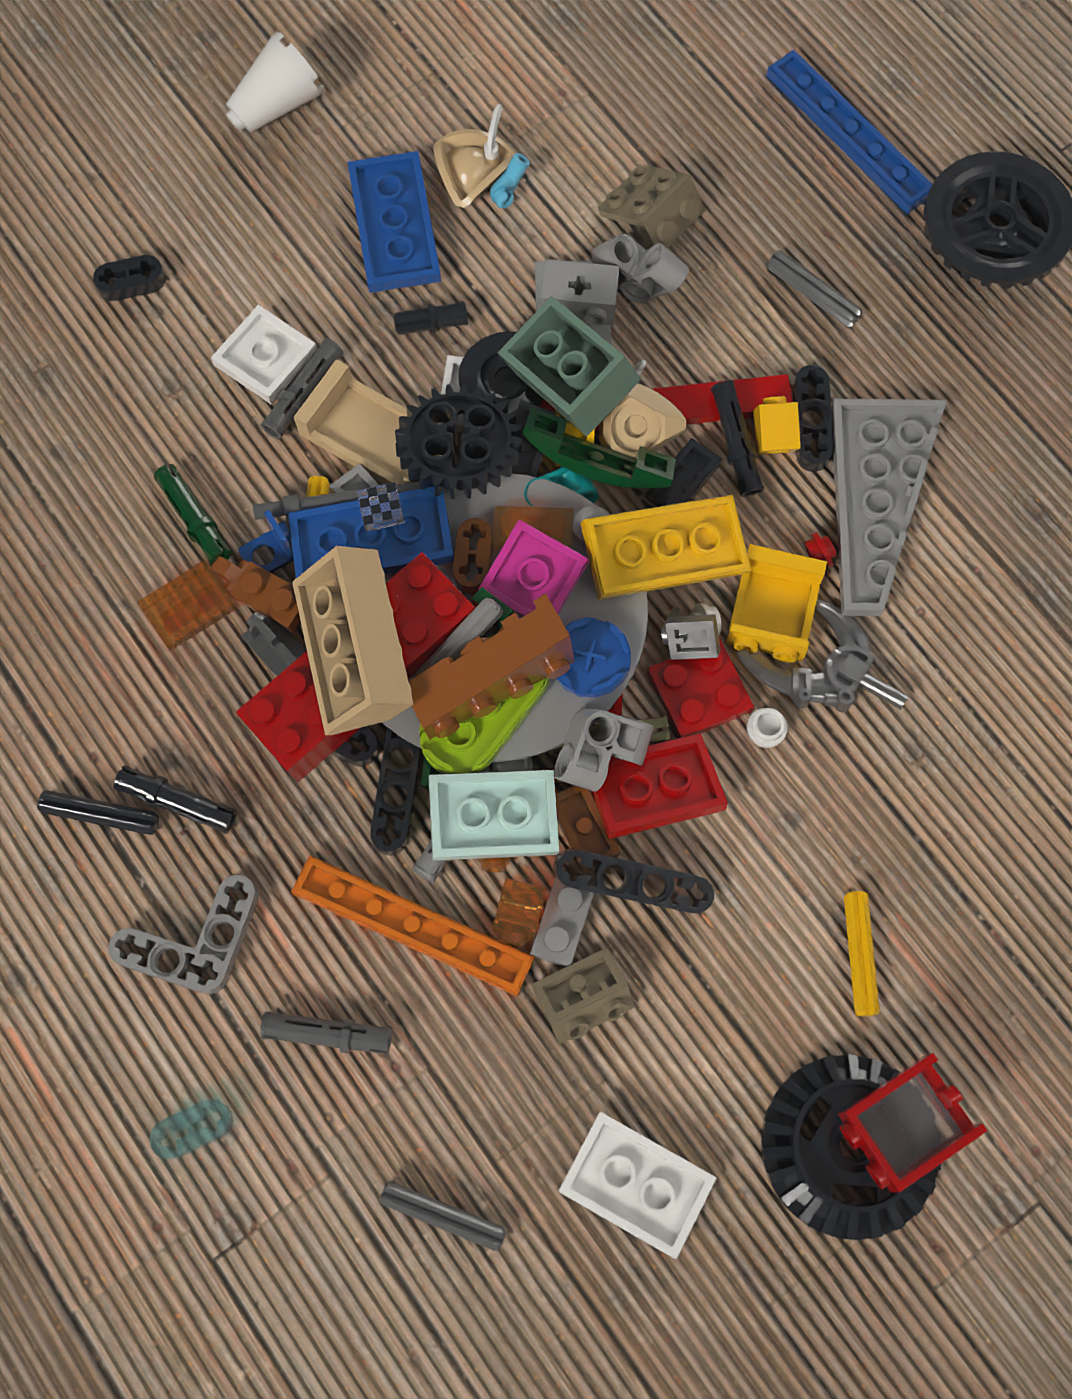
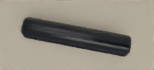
(98, 812)

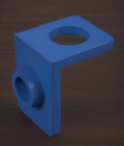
(277, 538)

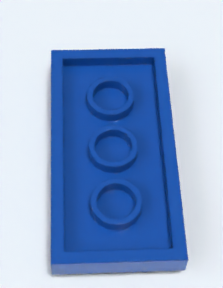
(394, 222)
(425, 530)

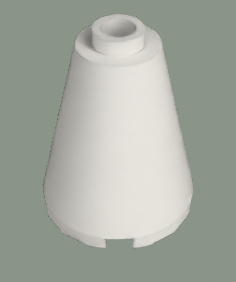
(272, 86)

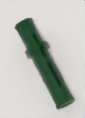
(199, 525)

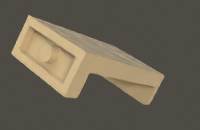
(354, 424)

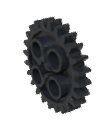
(422, 437)

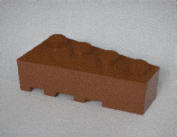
(492, 670)

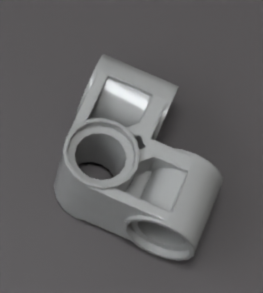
(641, 271)
(586, 759)

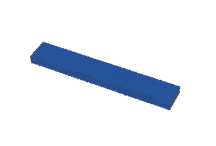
(850, 131)

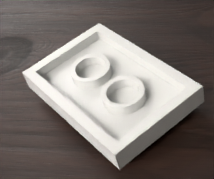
(637, 1185)

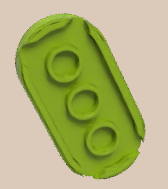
(480, 737)

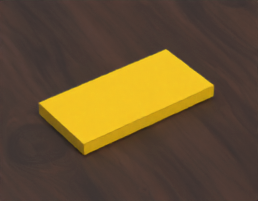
(665, 546)

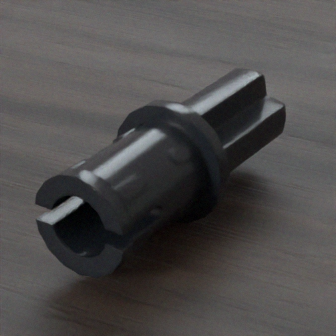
(431, 318)

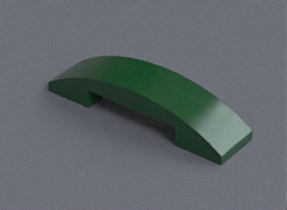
(596, 462)

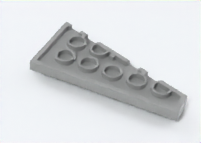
(878, 474)

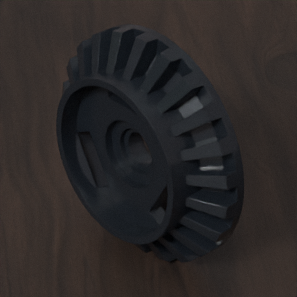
(1004, 187)
(805, 1169)

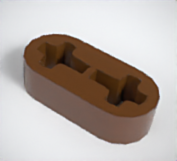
(465, 555)

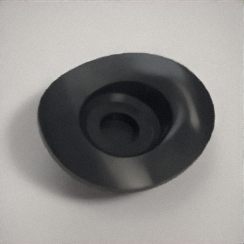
(487, 369)

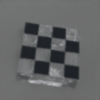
(380, 506)

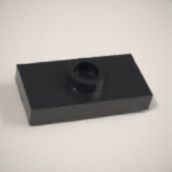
(692, 471)

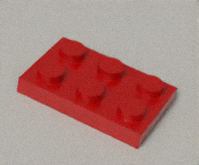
(668, 788)

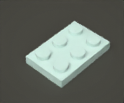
(493, 815)

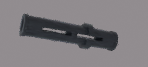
(741, 453)
(160, 793)

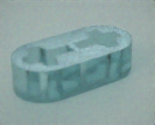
(186, 1120)

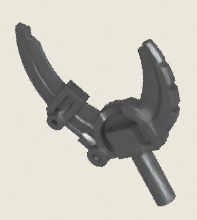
(842, 671)

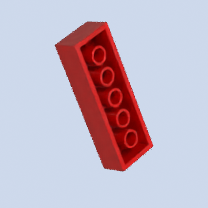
(287, 709)

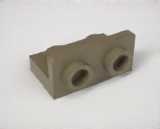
(583, 996)

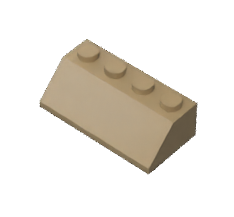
(352, 640)

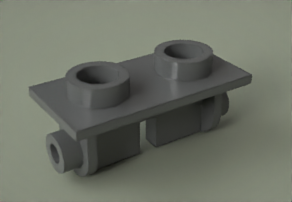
(272, 643)

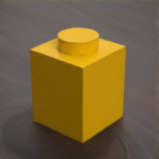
(776, 426)

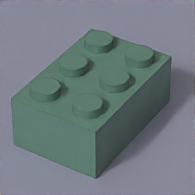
(569, 365)

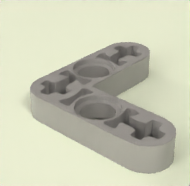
(205, 951)

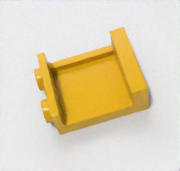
(776, 604)

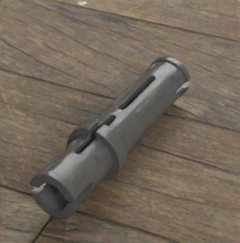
(277, 421)
(329, 1033)

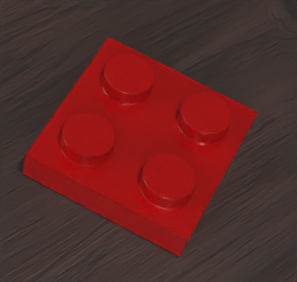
(700, 692)

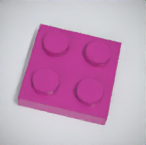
(531, 567)

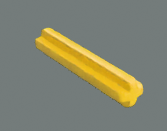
(861, 954)

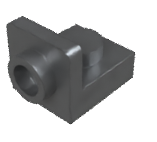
(690, 635)

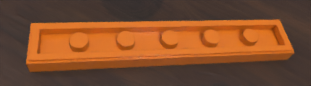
(413, 925)

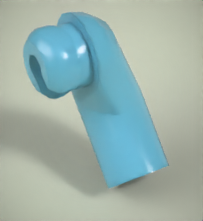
(503, 188)

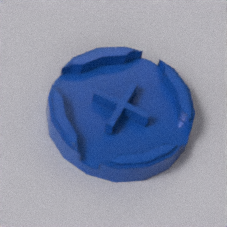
(600, 658)

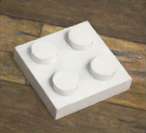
(264, 354)

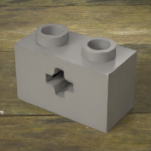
(583, 289)

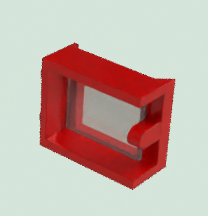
(909, 1125)

